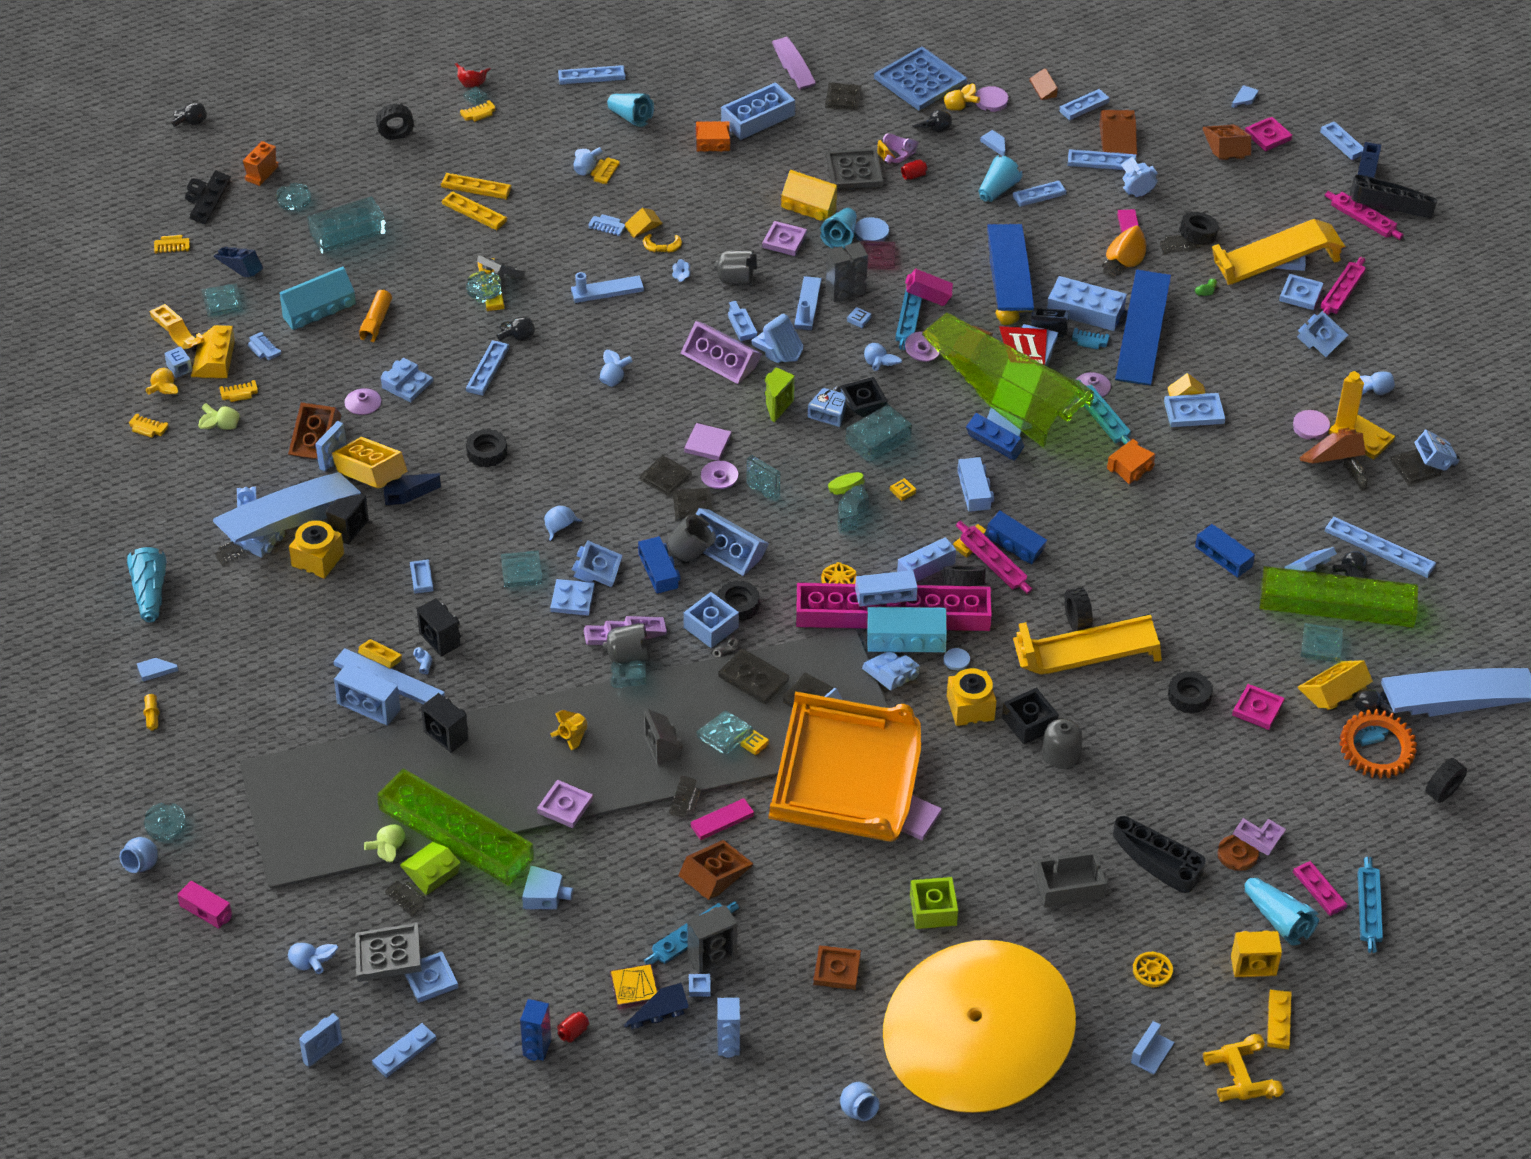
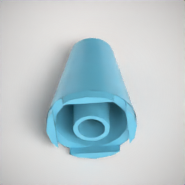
(632, 107)
(999, 178)
(839, 228)

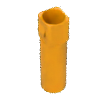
(375, 315)

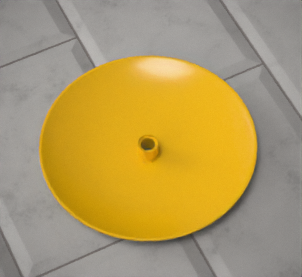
(988, 1062)

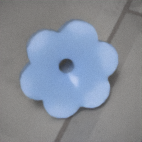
(681, 270)

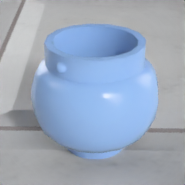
(138, 855)
(859, 1101)

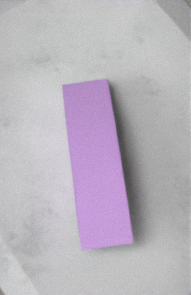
(793, 63)
(598, 634)

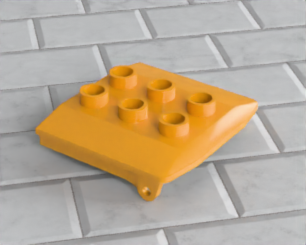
(847, 767)

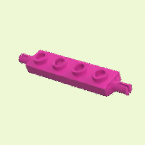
(1364, 215)
(1343, 287)
(993, 557)

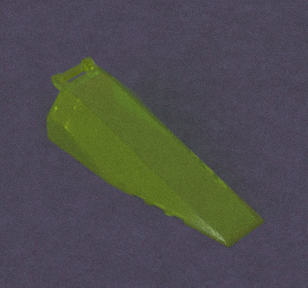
(1008, 380)

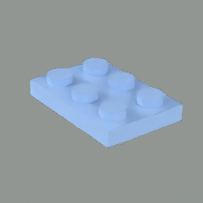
(1194, 410)

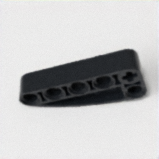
(1391, 196)
(1159, 854)

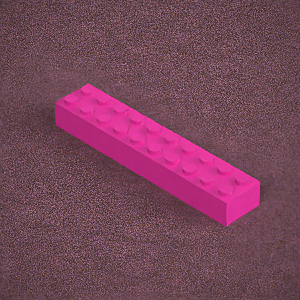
(837, 606)

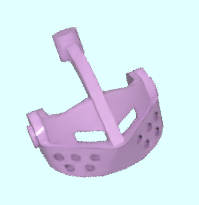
(896, 144)

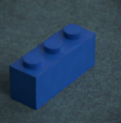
(995, 436)
(1015, 537)
(1225, 550)
(658, 564)
(535, 1030)

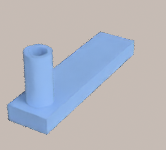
(587, 292)
(807, 303)

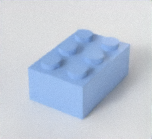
(367, 694)

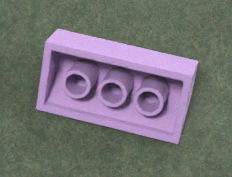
(720, 352)

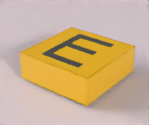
(903, 489)
(755, 743)

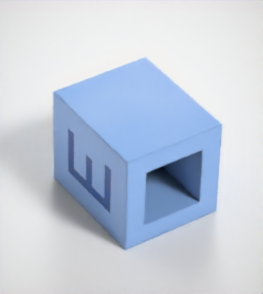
(178, 362)

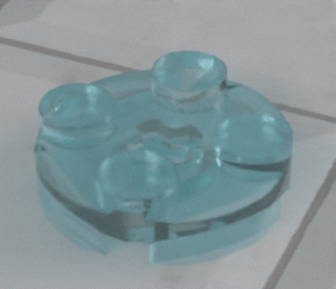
(286, 198)
(491, 287)
(168, 830)

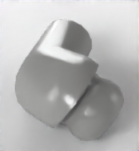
(725, 647)

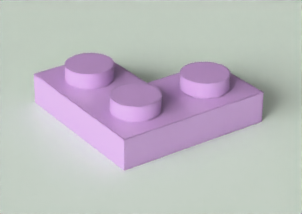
(1262, 839)

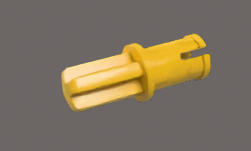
(151, 711)

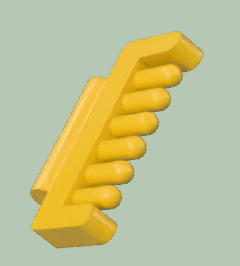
(479, 112)
(604, 170)
(171, 242)
(239, 394)
(147, 428)

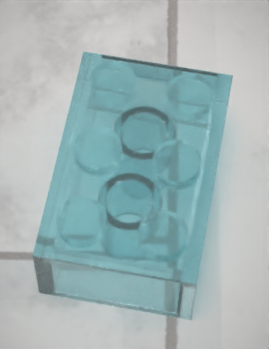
(878, 433)

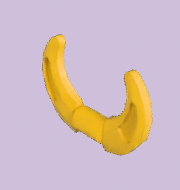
(662, 248)

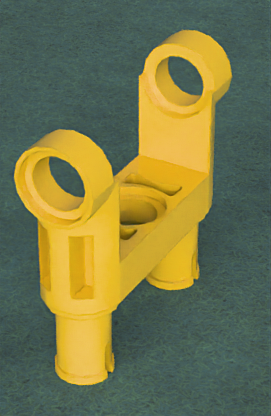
(1243, 1087)

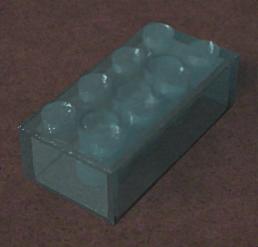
(346, 224)

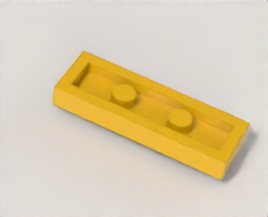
(1279, 1019)

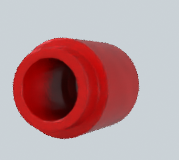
(914, 169)
(572, 1026)

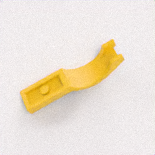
(175, 326)

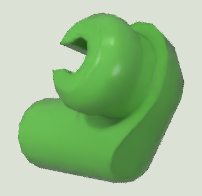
(1206, 289)

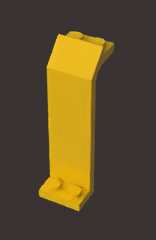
(1278, 250)
(1087, 645)

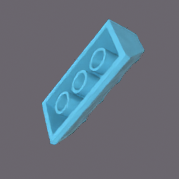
(317, 298)
(906, 629)

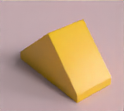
(642, 222)
(1186, 386)

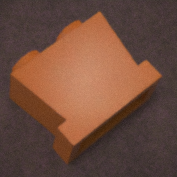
(713, 136)
(260, 163)
(1131, 461)

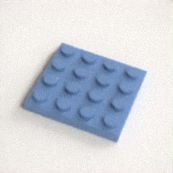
(920, 78)

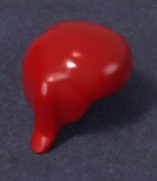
(471, 78)

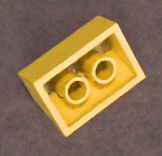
(809, 196)
(215, 353)
(1337, 684)

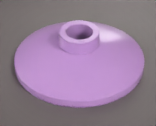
(920, 348)
(1098, 381)
(363, 401)
(719, 474)

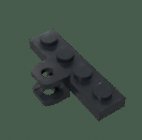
(206, 195)

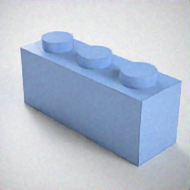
(975, 484)
(928, 559)
(886, 588)
(728, 1027)

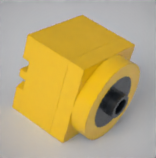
(316, 548)
(971, 696)

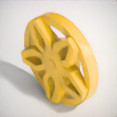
(838, 577)
(1152, 969)

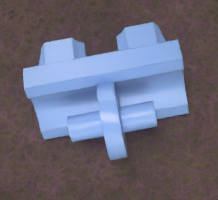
(246, 495)

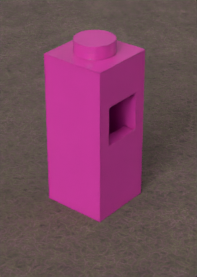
(929, 287)
(205, 904)

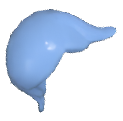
(559, 518)

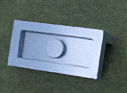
(1151, 1049)

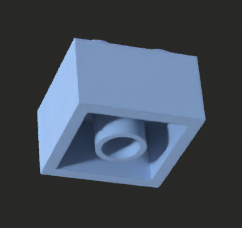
(711, 620)

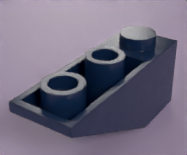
(1369, 159)
(242, 261)
(410, 487)
(665, 1002)

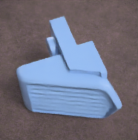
(779, 340)

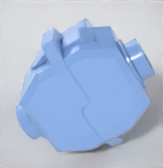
(1138, 178)

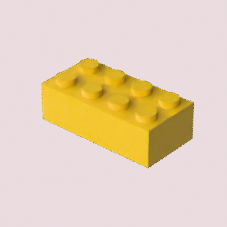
(369, 462)

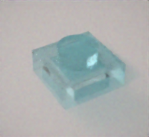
(475, 95)

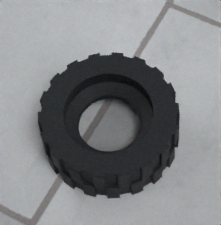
(394, 111)
(1196, 235)
(486, 437)
(964, 575)
(742, 589)
(1078, 609)
(1191, 679)
(1446, 780)

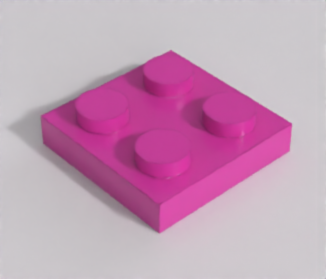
(1268, 133)
(1258, 706)

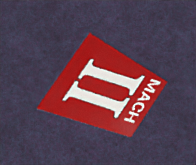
(1026, 340)

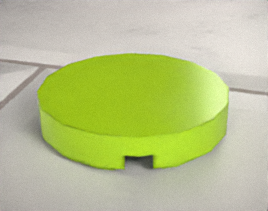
(845, 482)

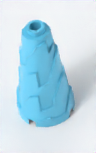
(147, 577)
(1283, 911)

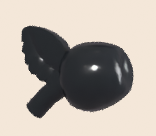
(193, 113)
(938, 121)
(520, 327)
(1352, 564)
(1372, 700)

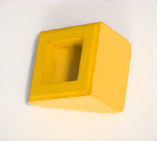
(883, 151)

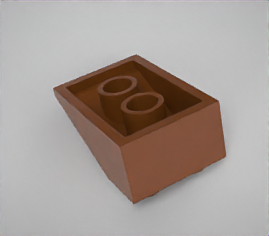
(1118, 131)
(1228, 141)
(310, 426)
(1336, 446)
(714, 869)

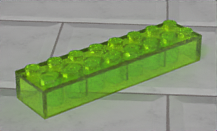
(1339, 596)
(456, 826)

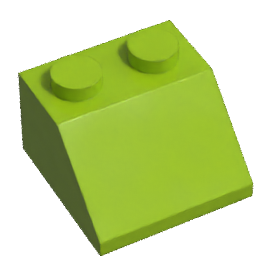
(779, 392)
(431, 867)

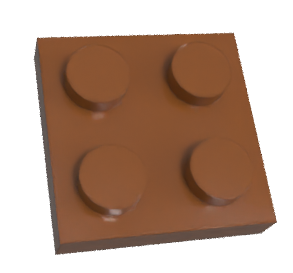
(837, 967)

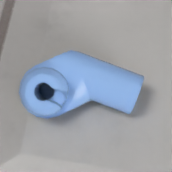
(424, 659)

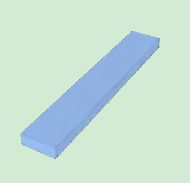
(1380, 547)
(407, 685)

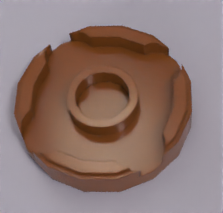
(1237, 854)

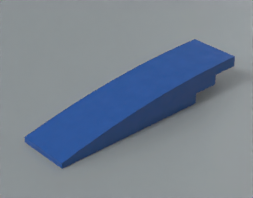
(1010, 267)
(1143, 327)

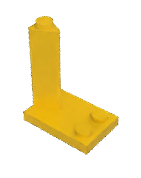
(1375, 438)

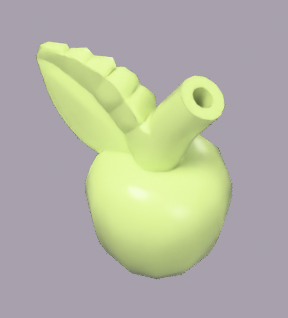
(225, 418)
(388, 841)

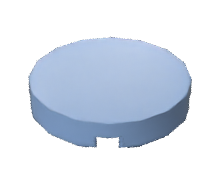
(871, 229)

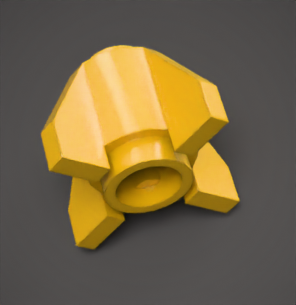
(571, 727)

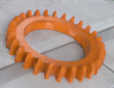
(1407, 742)

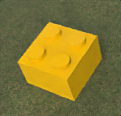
(1256, 954)

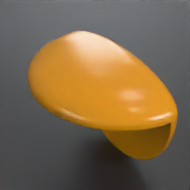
(1128, 247)

